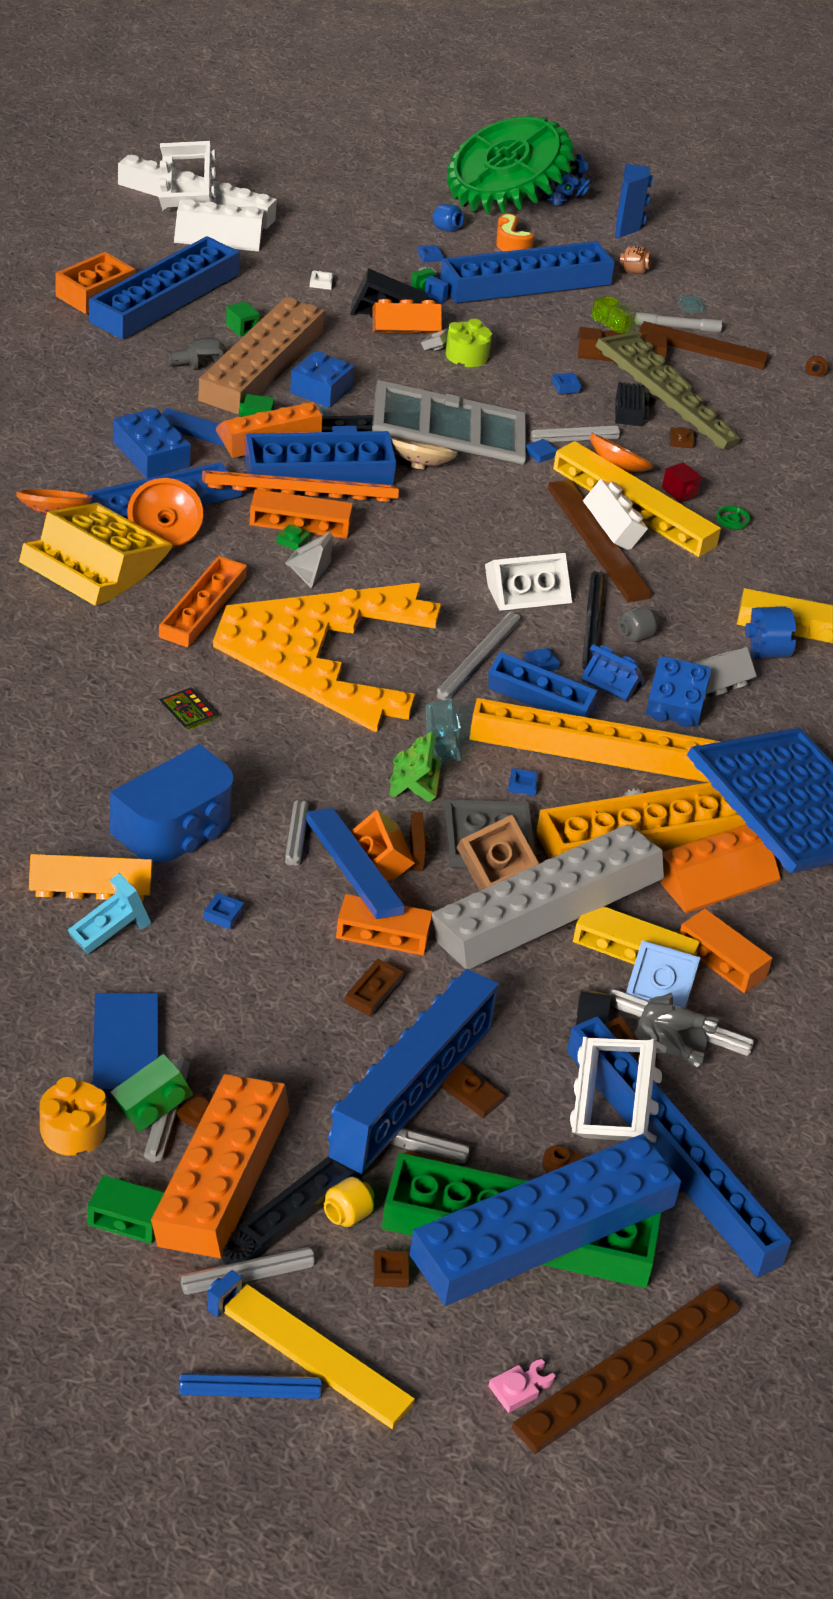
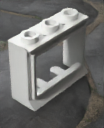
(186, 150)
(585, 1084)

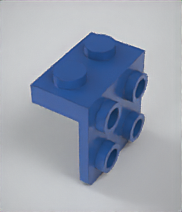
(678, 691)

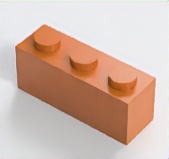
(406, 317)
(400, 932)
(727, 951)

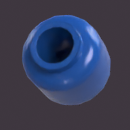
(448, 217)

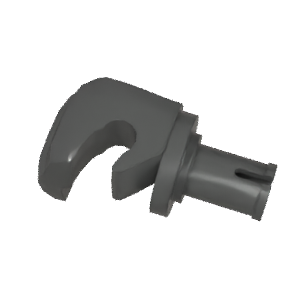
(195, 352)

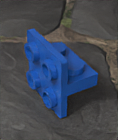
(612, 673)

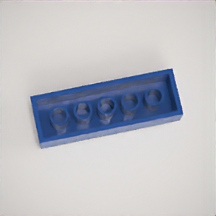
(323, 455)

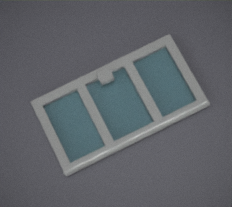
(449, 422)

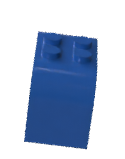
(173, 806)

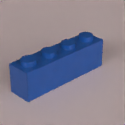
(540, 687)

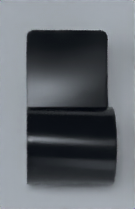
(592, 1005)

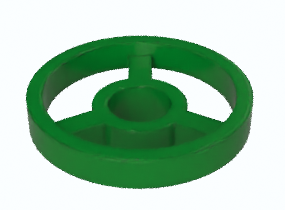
(735, 523)

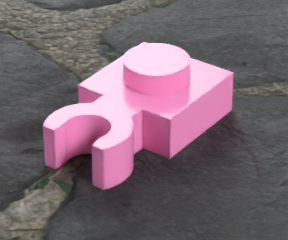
(518, 1387)

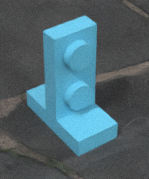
(110, 916)

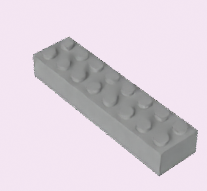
(547, 896)

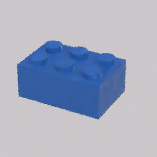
(151, 443)

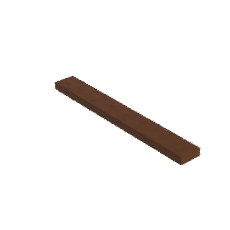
(605, 551)

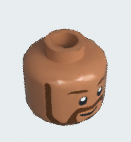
(636, 260)

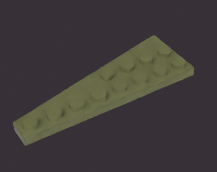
(665, 382)

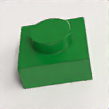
(419, 278)
(293, 537)

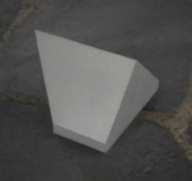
(312, 559)

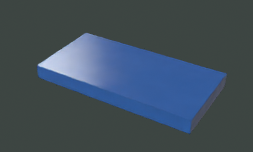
(123, 1037)

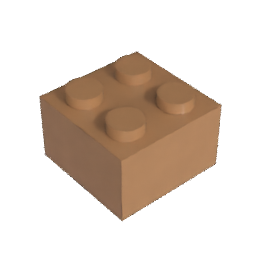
(496, 852)

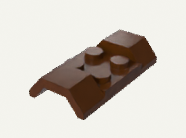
(589, 336)

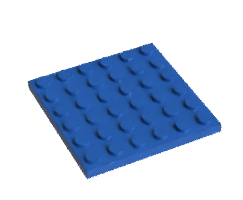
(779, 789)

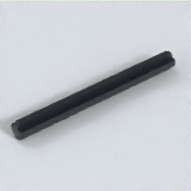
(593, 616)

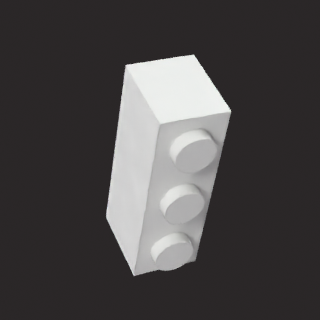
(615, 514)

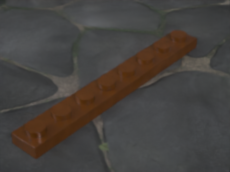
(624, 1369)

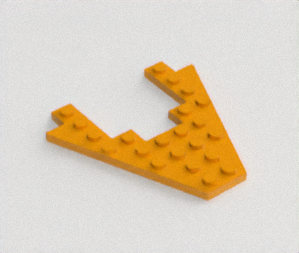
(288, 635)

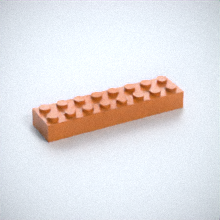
(202, 601)

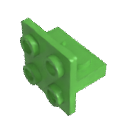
(417, 769)

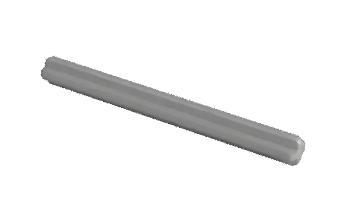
(478, 656)

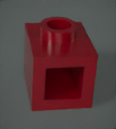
(681, 482)

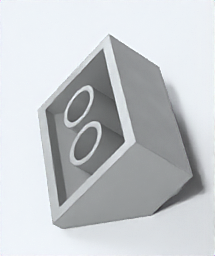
(728, 669)

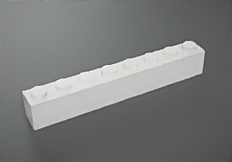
(145, 177)

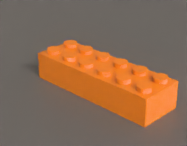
(221, 1166)

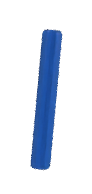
(249, 1386)

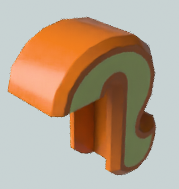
(508, 238)

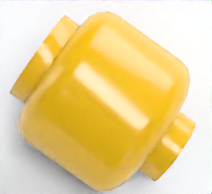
(349, 1202)

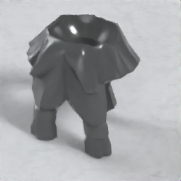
(671, 1027)

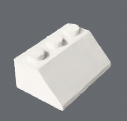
(529, 581)

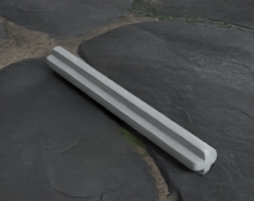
(721, 1037)

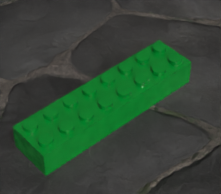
(433, 1189)

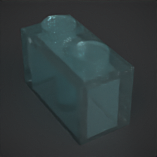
(445, 723)

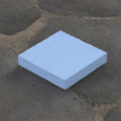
(663, 971)

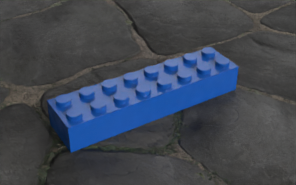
(527, 271)
(163, 287)
(411, 1071)
(543, 1219)

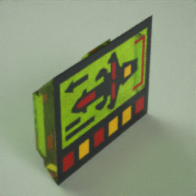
(189, 708)

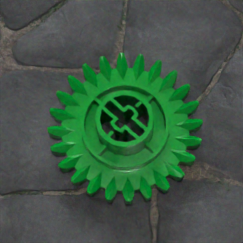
(509, 162)

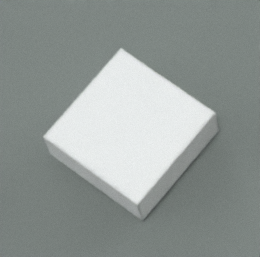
(321, 280)

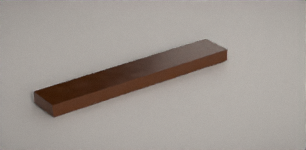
(707, 345)

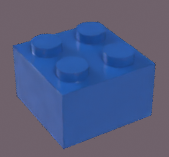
(322, 379)

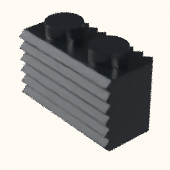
(631, 404)

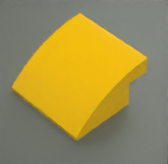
(93, 552)

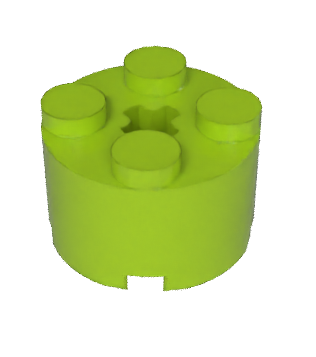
(468, 343)

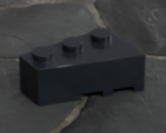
(379, 286)

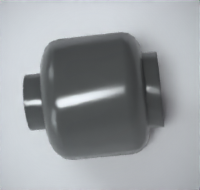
(638, 623)

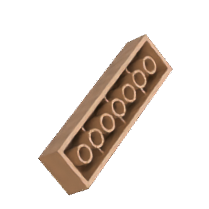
(261, 354)

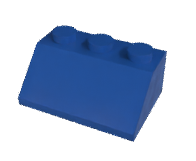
(633, 199)

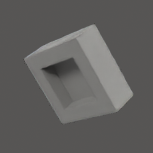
(435, 340)

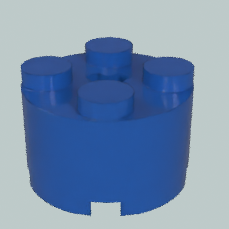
(771, 632)

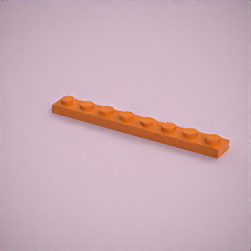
(289, 485)

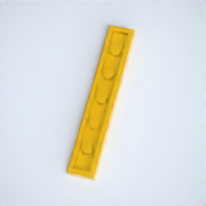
(320, 1356)

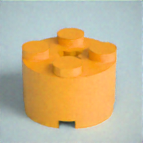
(72, 1116)

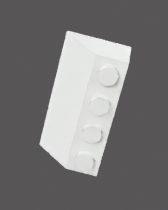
(227, 223)

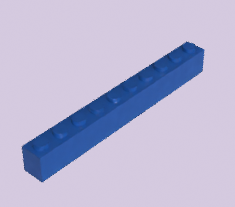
(701, 1171)

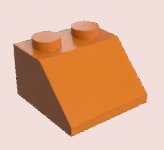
(384, 844)

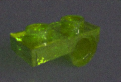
(607, 312)

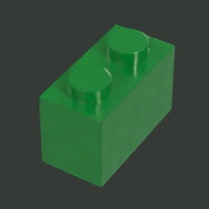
(151, 1093)
(124, 1208)

